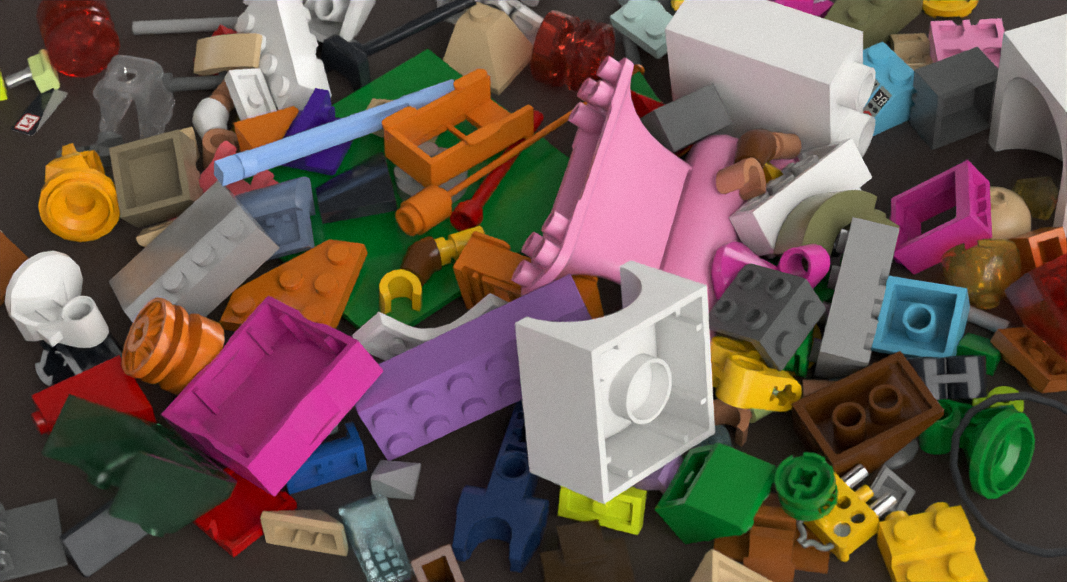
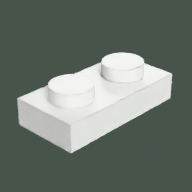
(249, 93)

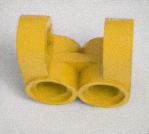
(748, 382)

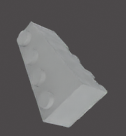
(856, 299)

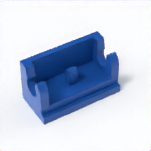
(330, 462)

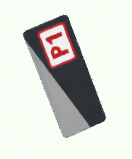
(38, 111)

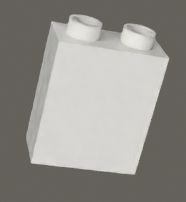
(774, 69)

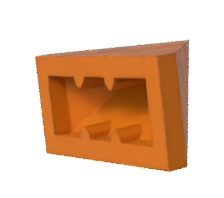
(264, 128)

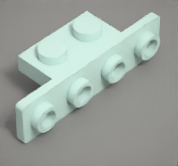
(644, 24)

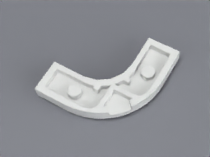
(388, 337)

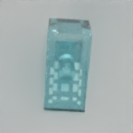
(375, 539)

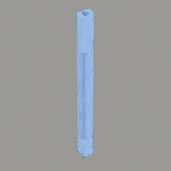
(320, 138)

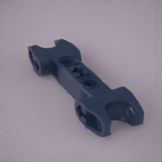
(507, 504)

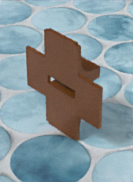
(770, 545)

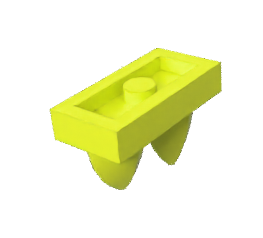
(621, 513)

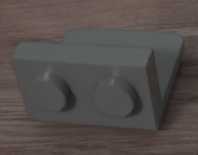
(769, 311)

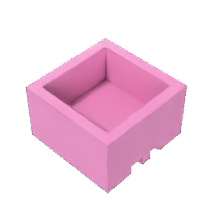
(948, 39)

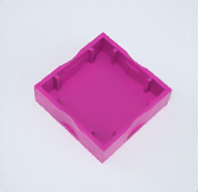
(272, 394)

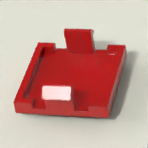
(237, 520)

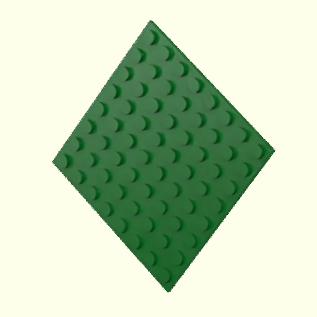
(510, 214)

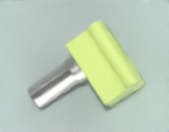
(39, 70)

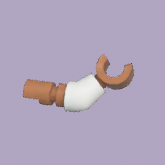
(211, 121)

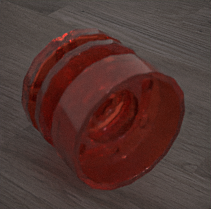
(78, 35)
(570, 50)

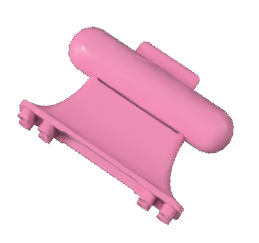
(631, 197)

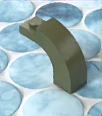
(822, 218)

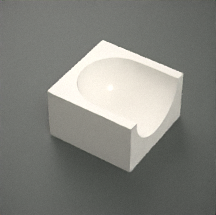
(1033, 96)
(621, 389)

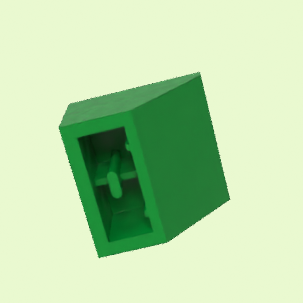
(715, 493)

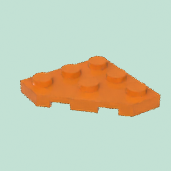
(312, 283)

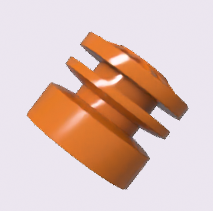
(170, 345)

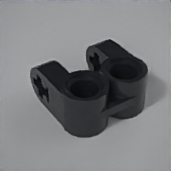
(953, 375)

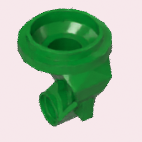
(995, 443)

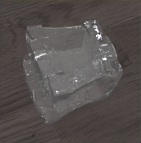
(147, 89)

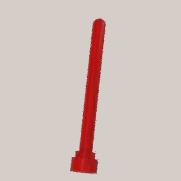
(470, 212)

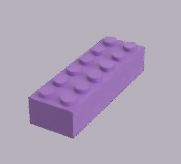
(459, 372)

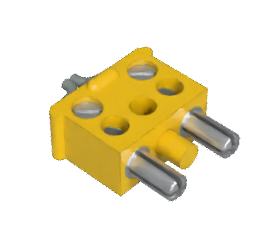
(851, 518)

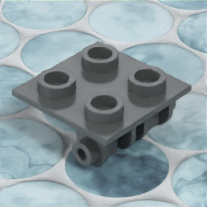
(30, 539)

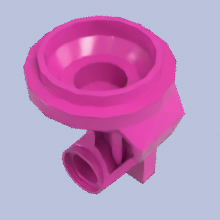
(735, 255)

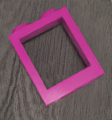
(958, 187)

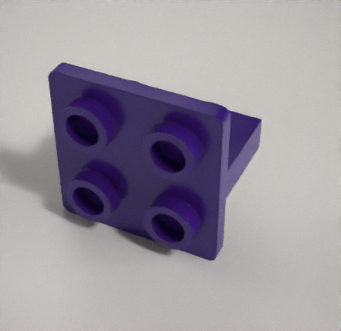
(317, 113)

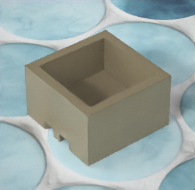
(155, 177)

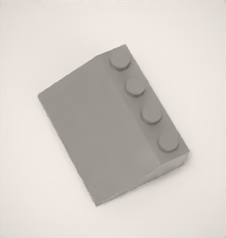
(196, 257)

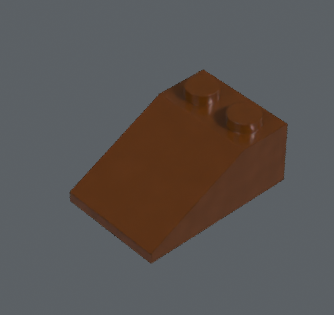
(866, 415)

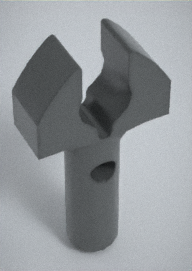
(101, 146)

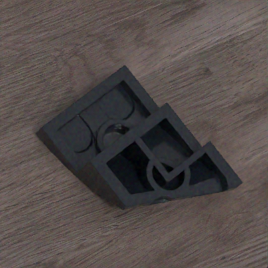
(357, 192)

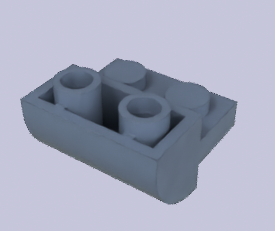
(283, 214)

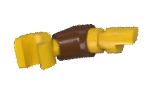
(418, 265)

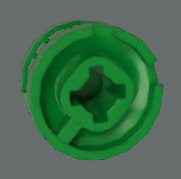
(801, 499)

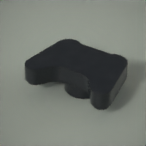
(348, 59)

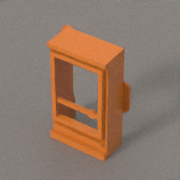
(467, 102)
(488, 268)

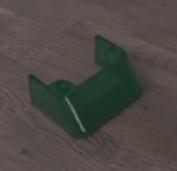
(158, 472)

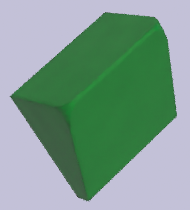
(977, 345)

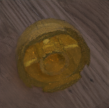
(983, 270)

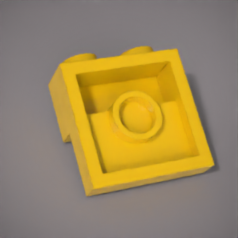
(930, 546)

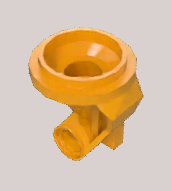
(78, 197)

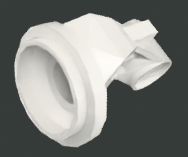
(48, 304)

